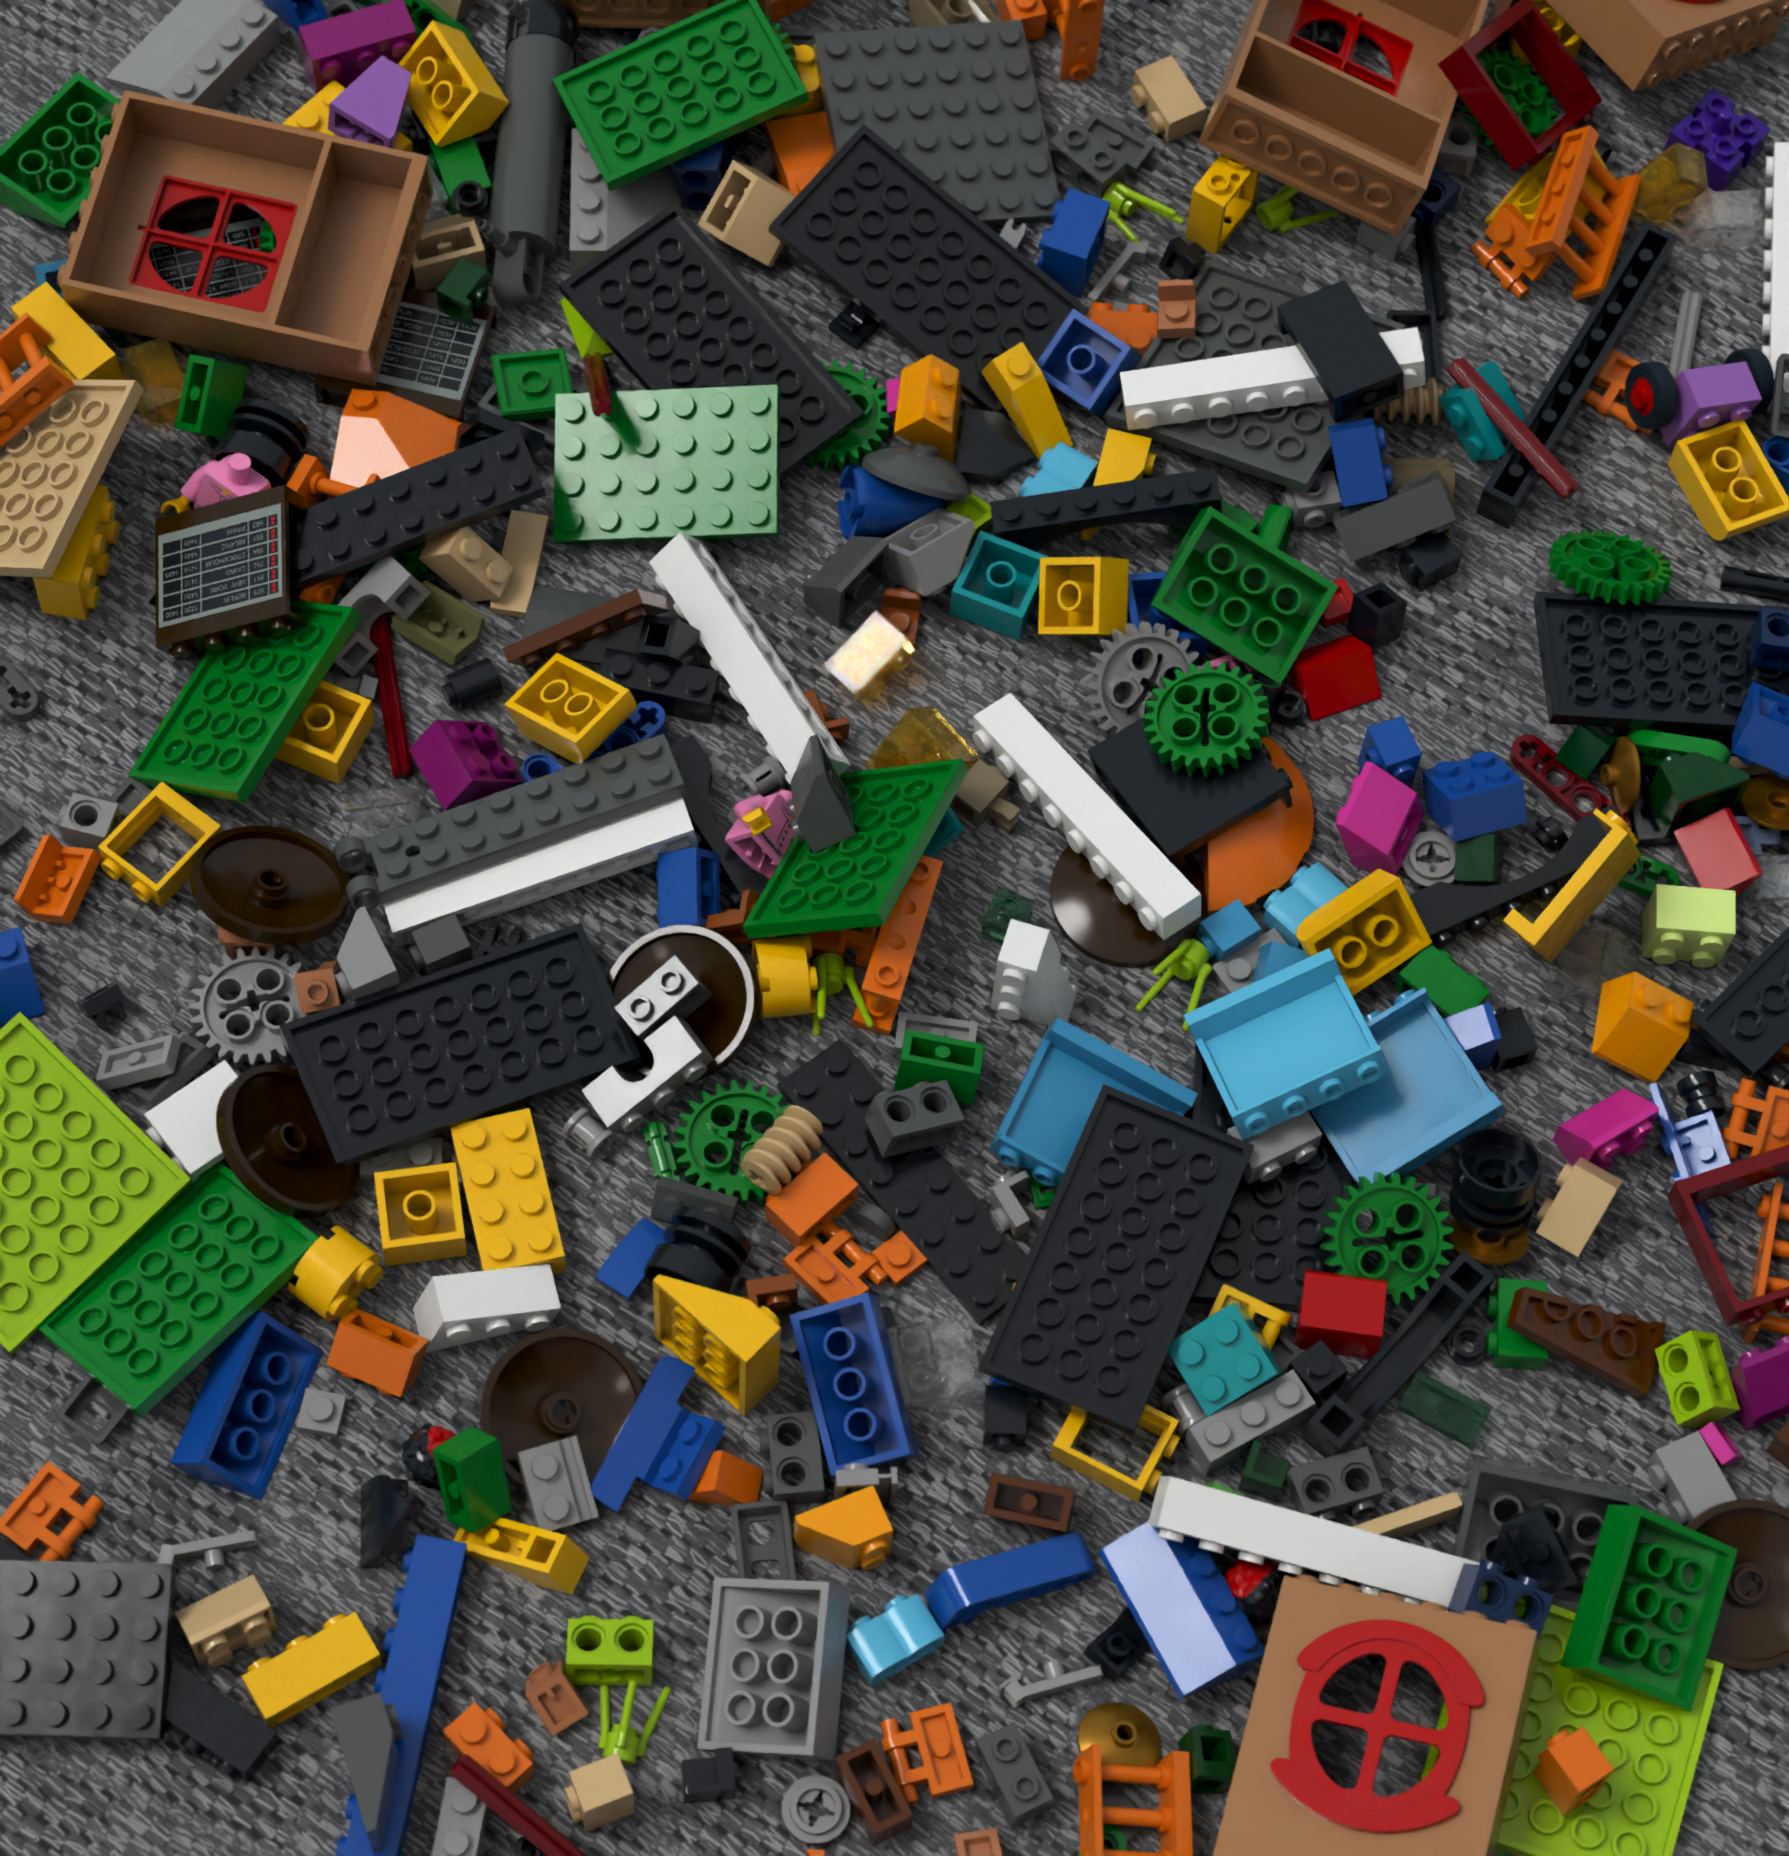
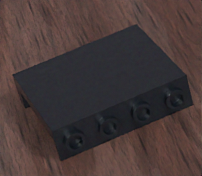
(1182, 809)

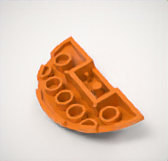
(1262, 849)

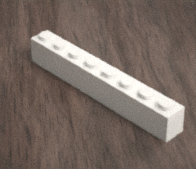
(1776, 260)
(1242, 383)
(741, 653)
(1087, 817)
(546, 870)
(1303, 1543)

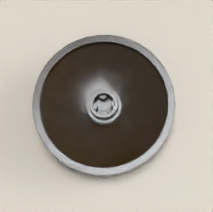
(269, 885)
(1104, 926)
(721, 1021)
(278, 1146)
(557, 1389)
(1755, 1607)

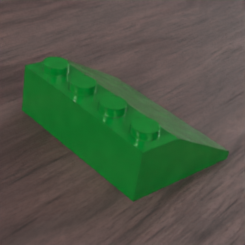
(53, 154)
(1242, 594)
(1649, 1606)

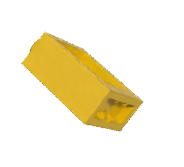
(1221, 194)
(181, 812)
(1152, 1420)

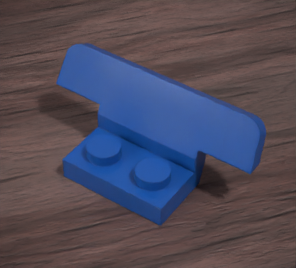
(658, 1441)

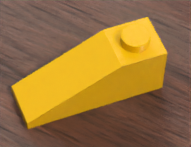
(1027, 399)
(1122, 459)
(528, 1552)

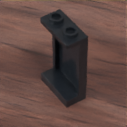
(1342, 350)

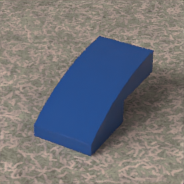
(625, 1266)

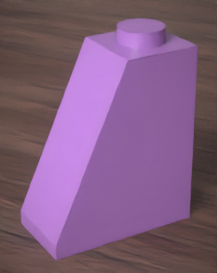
(372, 105)

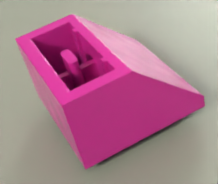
(1379, 820)
(1607, 1129)

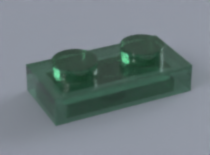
(1444, 1409)

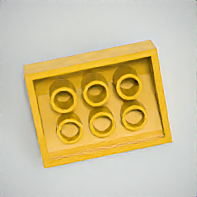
(722, 1337)

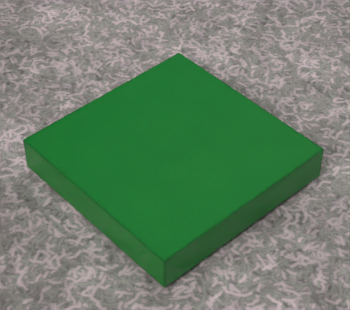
(529, 383)

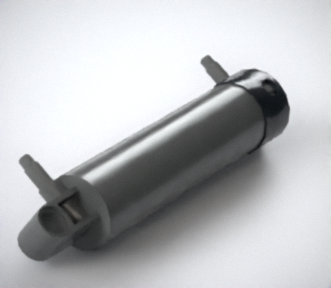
(529, 149)

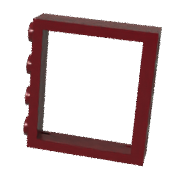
(1551, 62)
(1712, 1185)

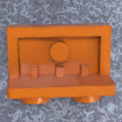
(1134, 327)
(56, 881)

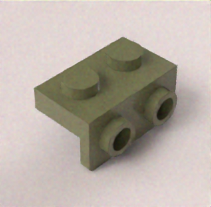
(442, 626)

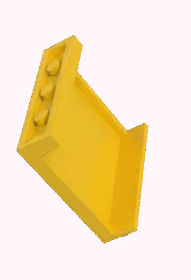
(1582, 892)

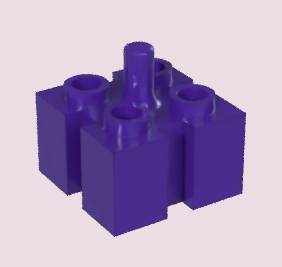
(1722, 137)

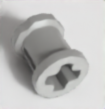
(762, 778)
(588, 1133)
(1183, 1407)

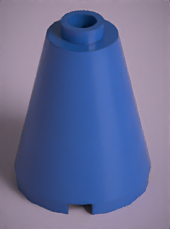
(877, 506)

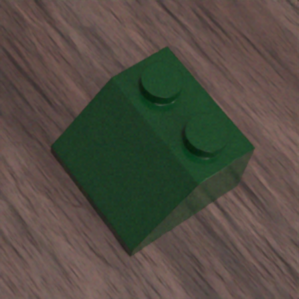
(1692, 789)

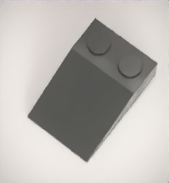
(368, 1740)

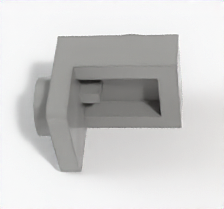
(1006, 1207)

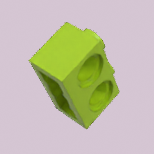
(1696, 1379)
(610, 1662)

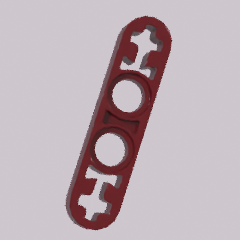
(1563, 795)

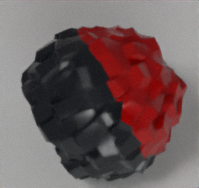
(419, 1456)
(1255, 1587)

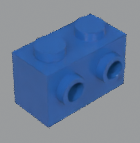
(1358, 461)
(1392, 749)
(687, 887)

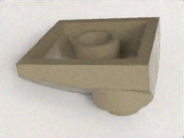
(949, 12)

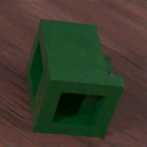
(463, 291)
(1210, 1759)

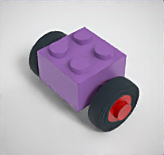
(1699, 396)

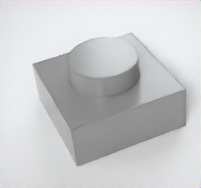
(321, 1412)

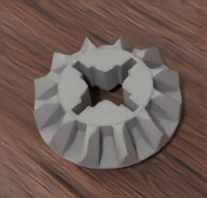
(1443, 849)
(804, 1793)

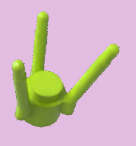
(1126, 201)
(1278, 209)
(1186, 963)
(831, 978)
(623, 1737)

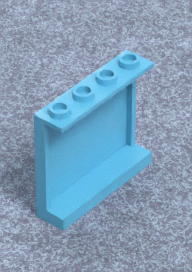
(1286, 1044)

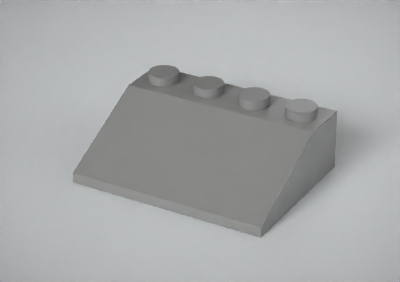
(199, 51)
(606, 217)
(774, 1668)

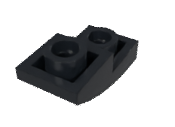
(1118, 1646)

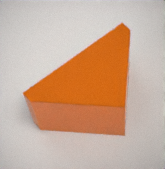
(727, 1481)

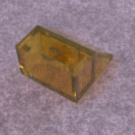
(921, 738)

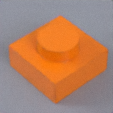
(899, 1258)

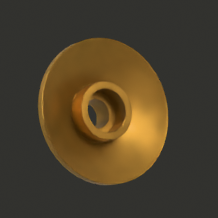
(1622, 774)
(1767, 801)
(1489, 1249)
(1101, 1728)

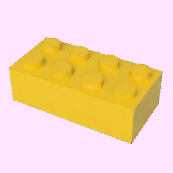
(507, 1192)

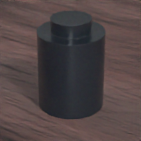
(472, 684)

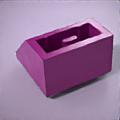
(463, 761)
(1762, 1384)

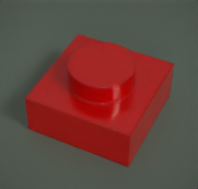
(1339, 606)

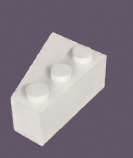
(1030, 977)
(486, 1305)

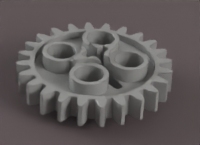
(1116, 666)
(246, 977)

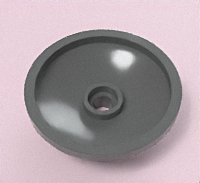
(918, 471)

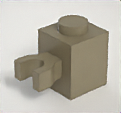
(984, 795)

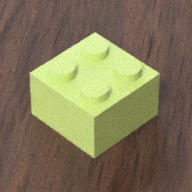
(1688, 925)

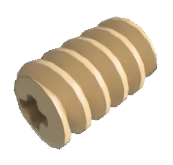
(1415, 400)
(782, 1149)

